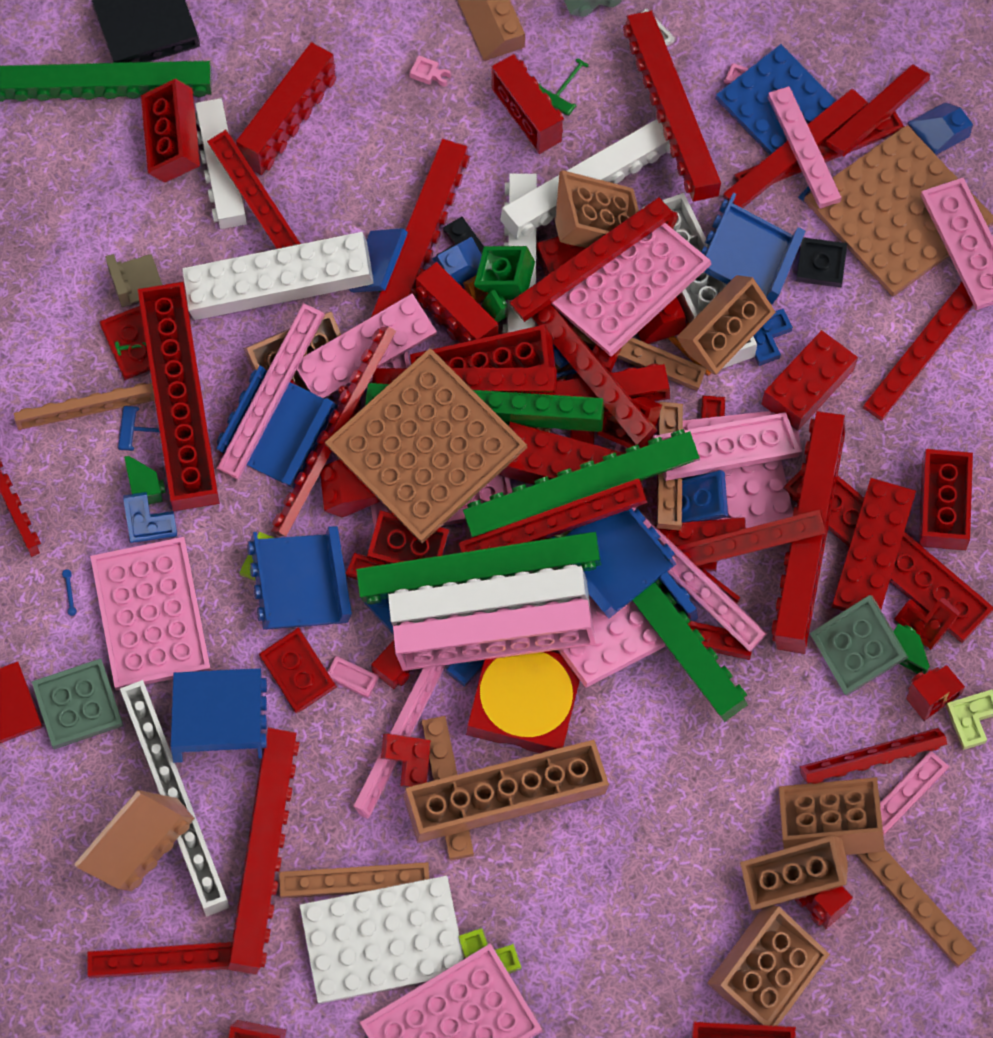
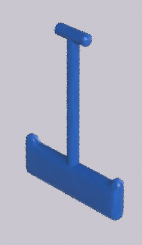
(128, 427)

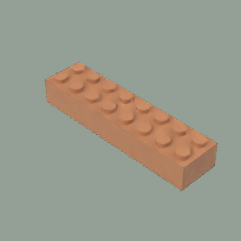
(505, 791)

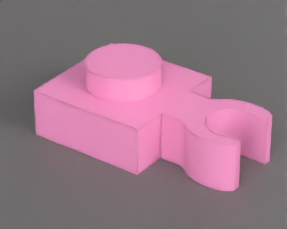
(428, 70)

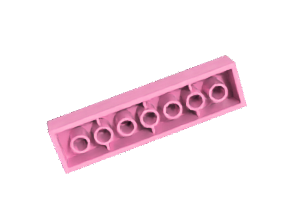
(494, 634)

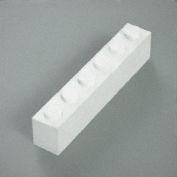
(227, 198)

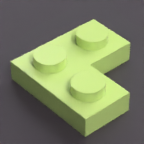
(967, 715)

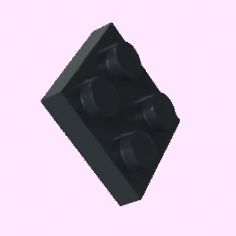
(821, 262)

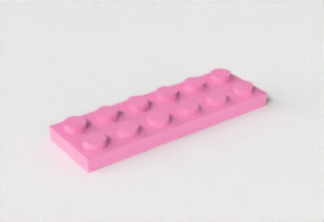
(964, 237)
(335, 361)
(738, 445)

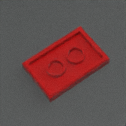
(127, 330)
(297, 670)
(17, 708)

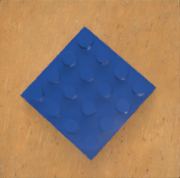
(749, 103)

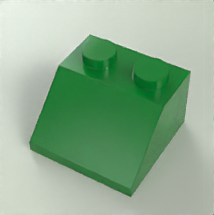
(505, 270)

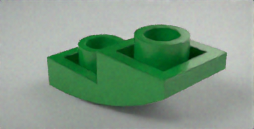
(495, 305)

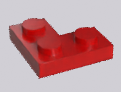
(929, 625)
(413, 755)

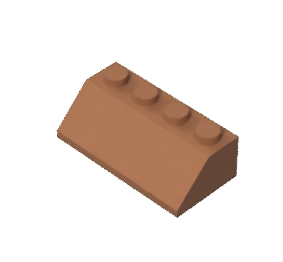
(493, 26)
(726, 323)
(795, 872)

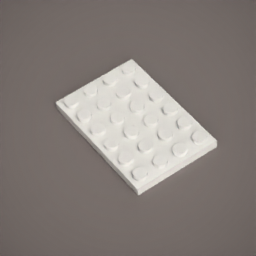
(381, 939)

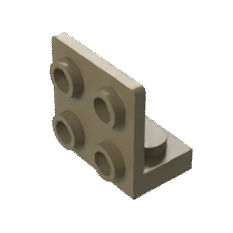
(132, 276)

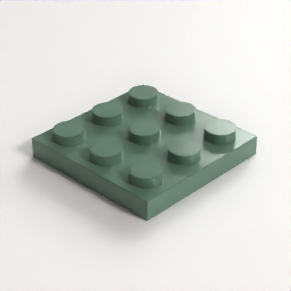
(858, 645)
(77, 703)

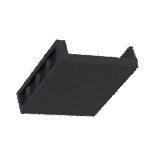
(145, 28)

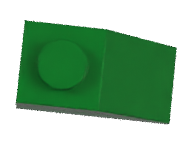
(144, 480)
(914, 649)

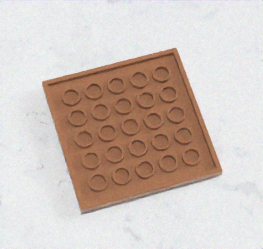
(884, 210)
(426, 445)

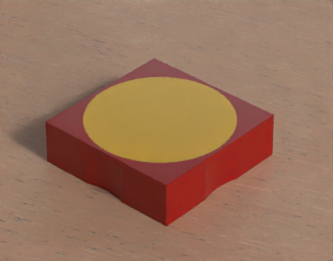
(524, 701)

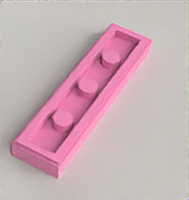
(911, 789)

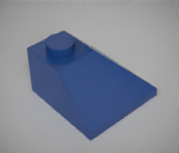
(942, 127)
(460, 261)

